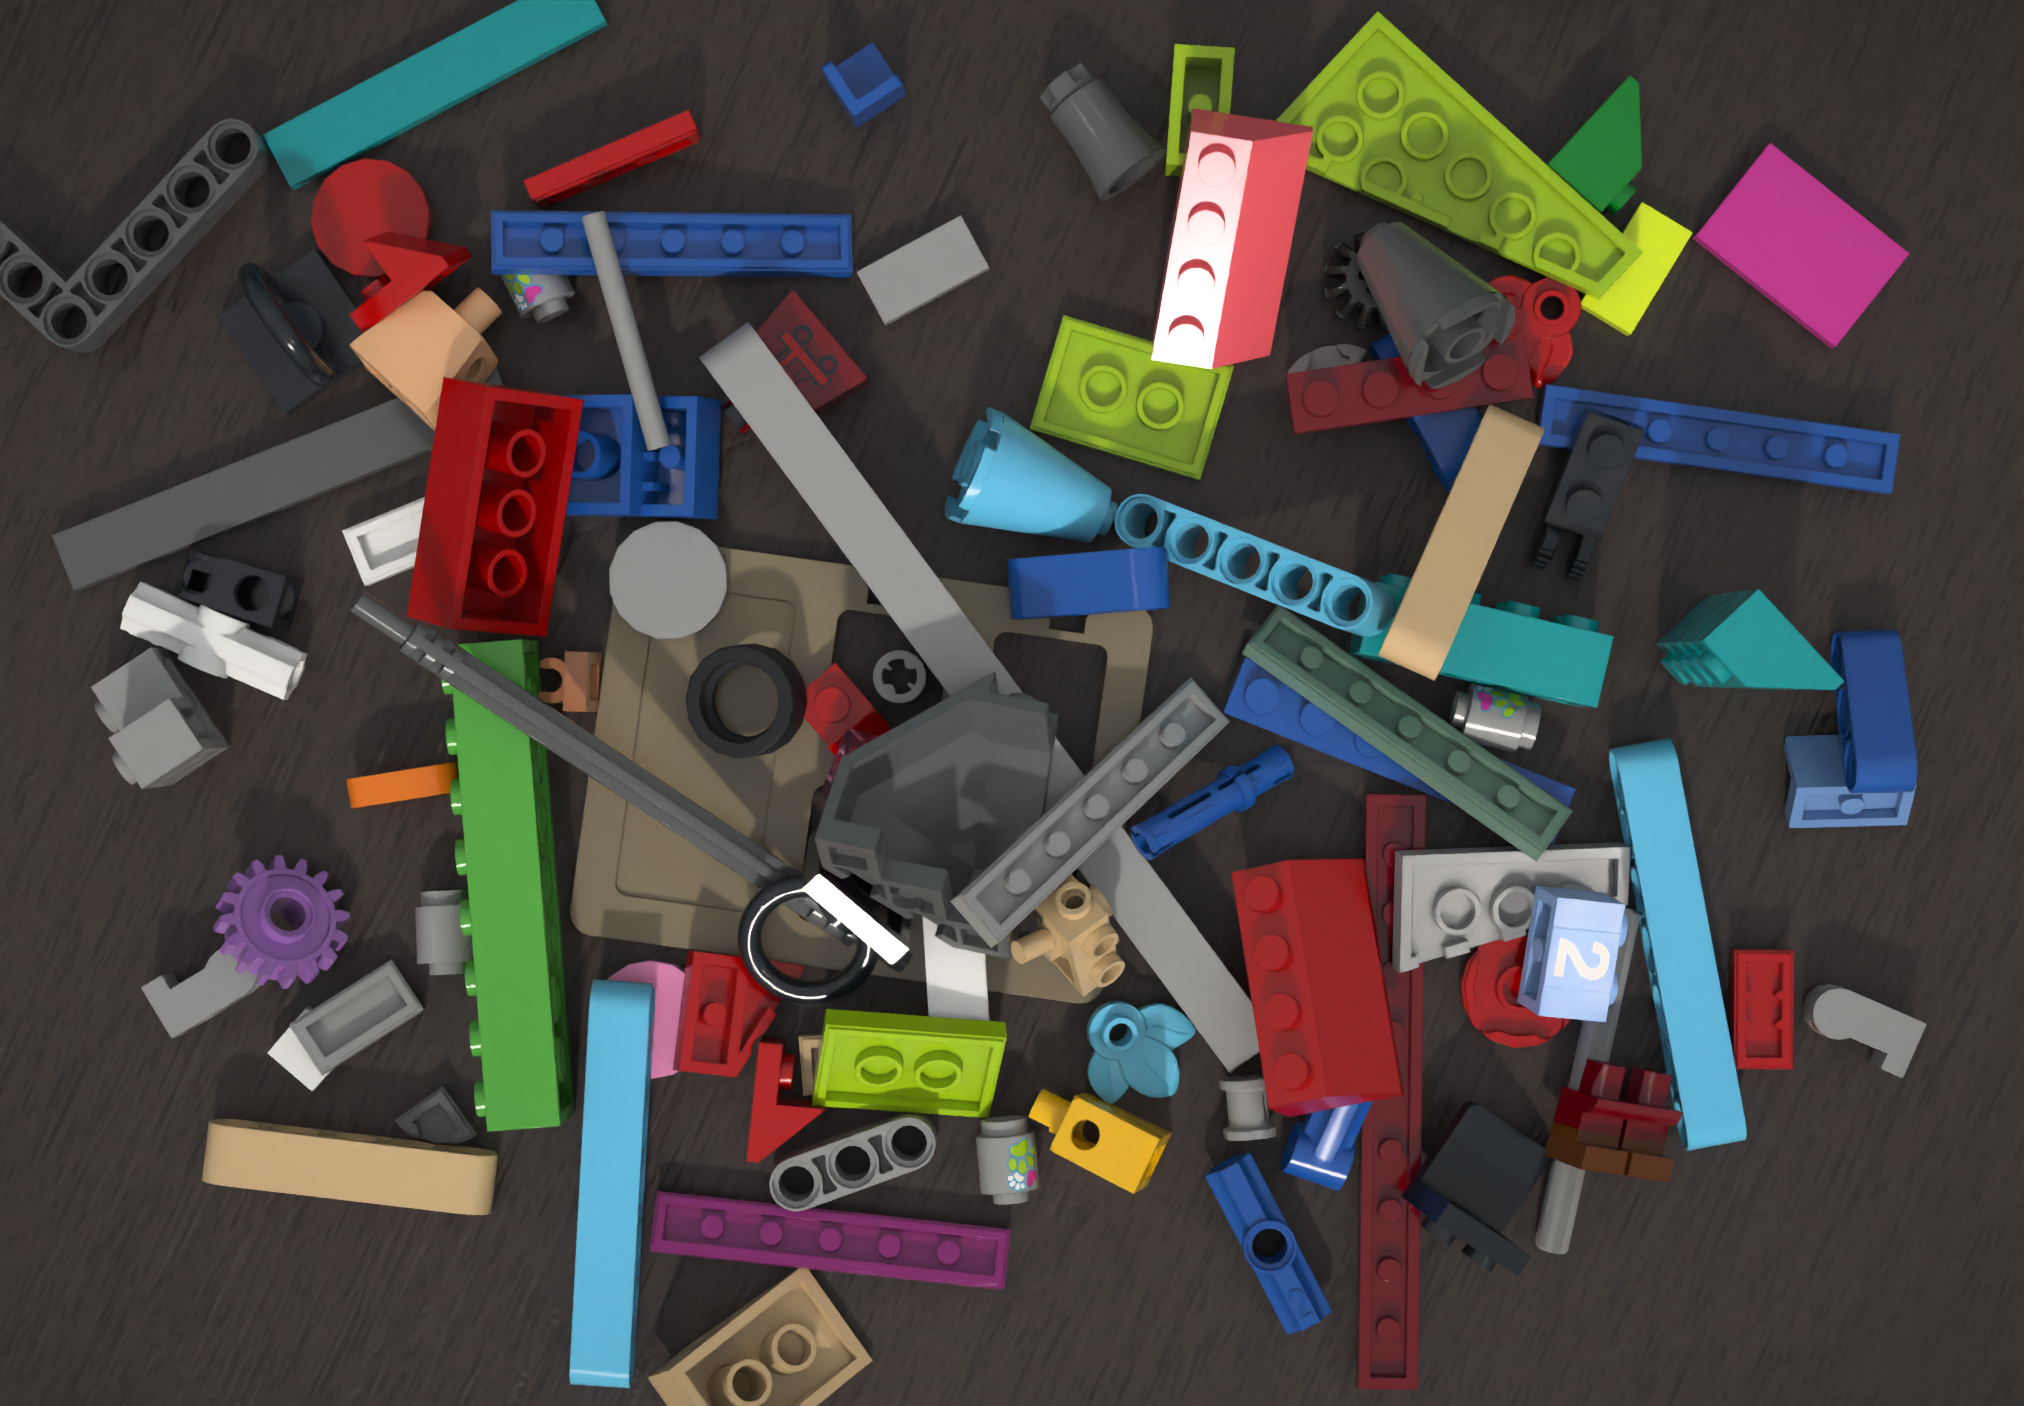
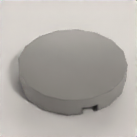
(668, 580)

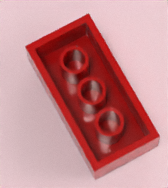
(494, 508)

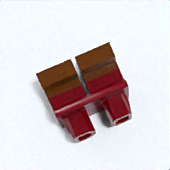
(1615, 1132)

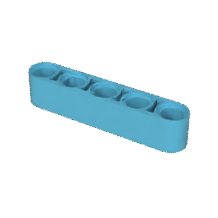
(1278, 568)

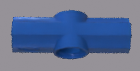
(1286, 1274)

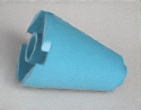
(1026, 485)

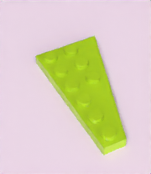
(1427, 148)

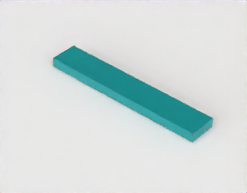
(428, 84)

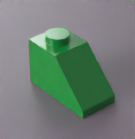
(1605, 151)

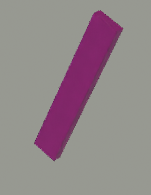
(830, 1240)

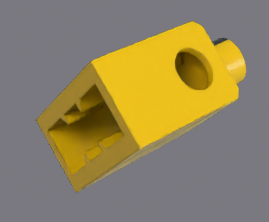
(1126, 1145)

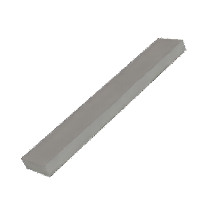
(1089, 813)

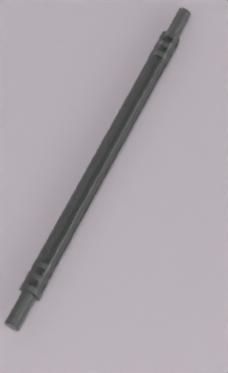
(592, 757)

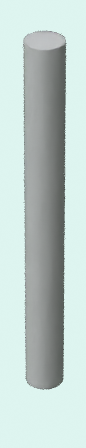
(626, 330)

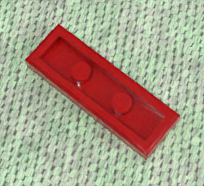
(613, 160)

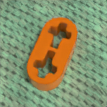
(401, 785)

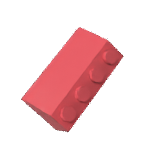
(1230, 239)

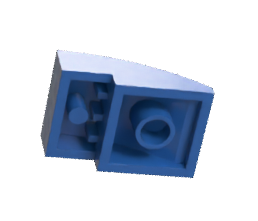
(623, 479)

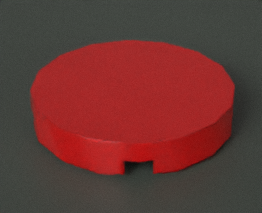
(362, 203)
(1490, 996)

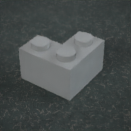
(157, 721)

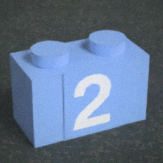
(1572, 954)

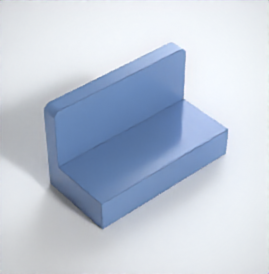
(1820, 794)

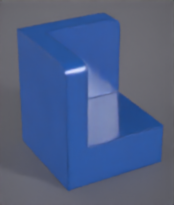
(864, 84)

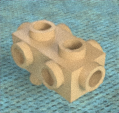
(1074, 936)

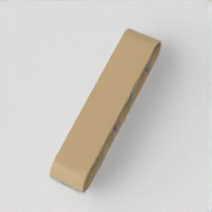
(1461, 542)
(350, 1166)

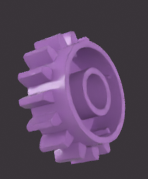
(299, 899)

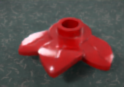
(1546, 339)

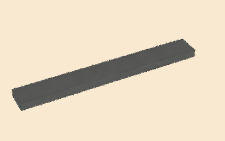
(244, 492)

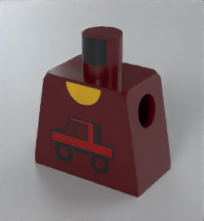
(808, 357)

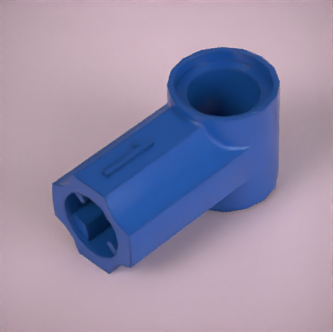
(1324, 1145)

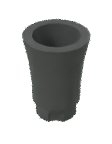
(1100, 131)

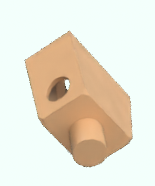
(428, 342)

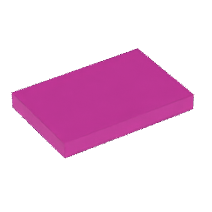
(1800, 246)

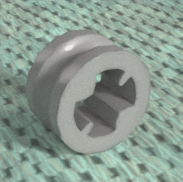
(888, 691)

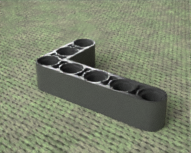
(127, 243)

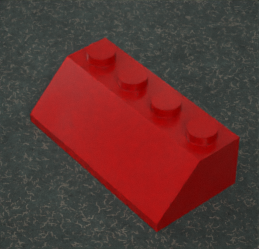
(1316, 985)

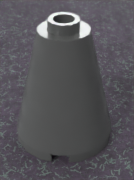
(1431, 305)

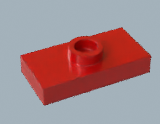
(1762, 1008)

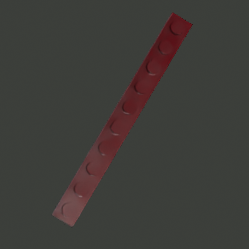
(1391, 1129)

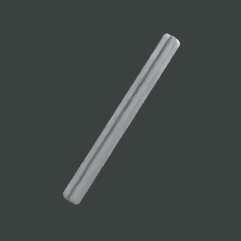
(1593, 1043)

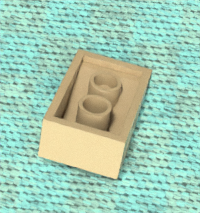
(771, 1352)

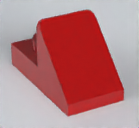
(410, 268)
(838, 704)
(775, 1117)

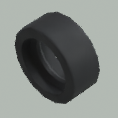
(702, 704)

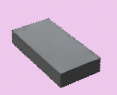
(923, 270)
(356, 1017)

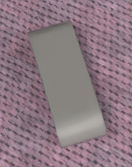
(832, 1181)

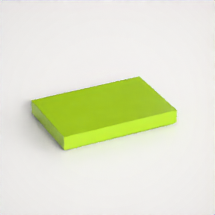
(1121, 402)
(908, 1063)

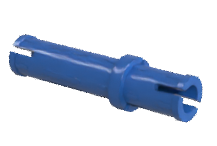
(1231, 791)

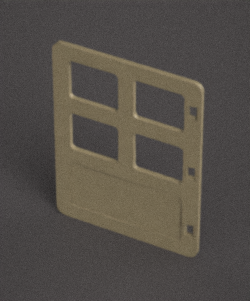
(658, 888)

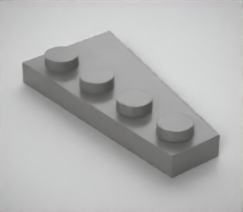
(1487, 893)

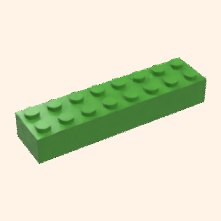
(511, 905)

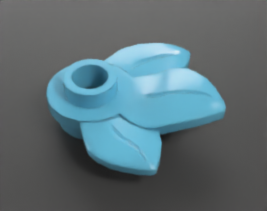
(1144, 1053)

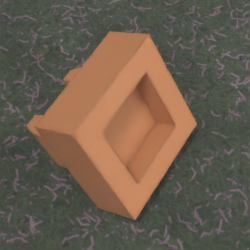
(580, 681)

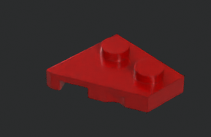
(722, 1013)

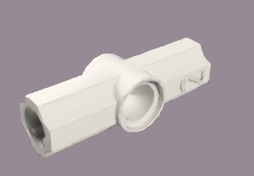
(213, 641)

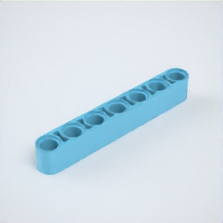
(1677, 944)
(612, 1183)

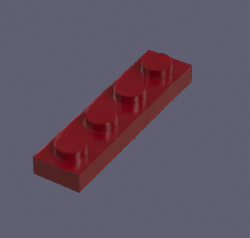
(1386, 392)

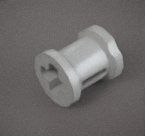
(1247, 1108)

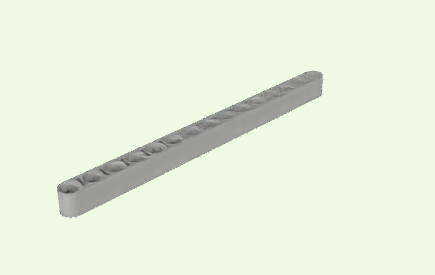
(962, 657)

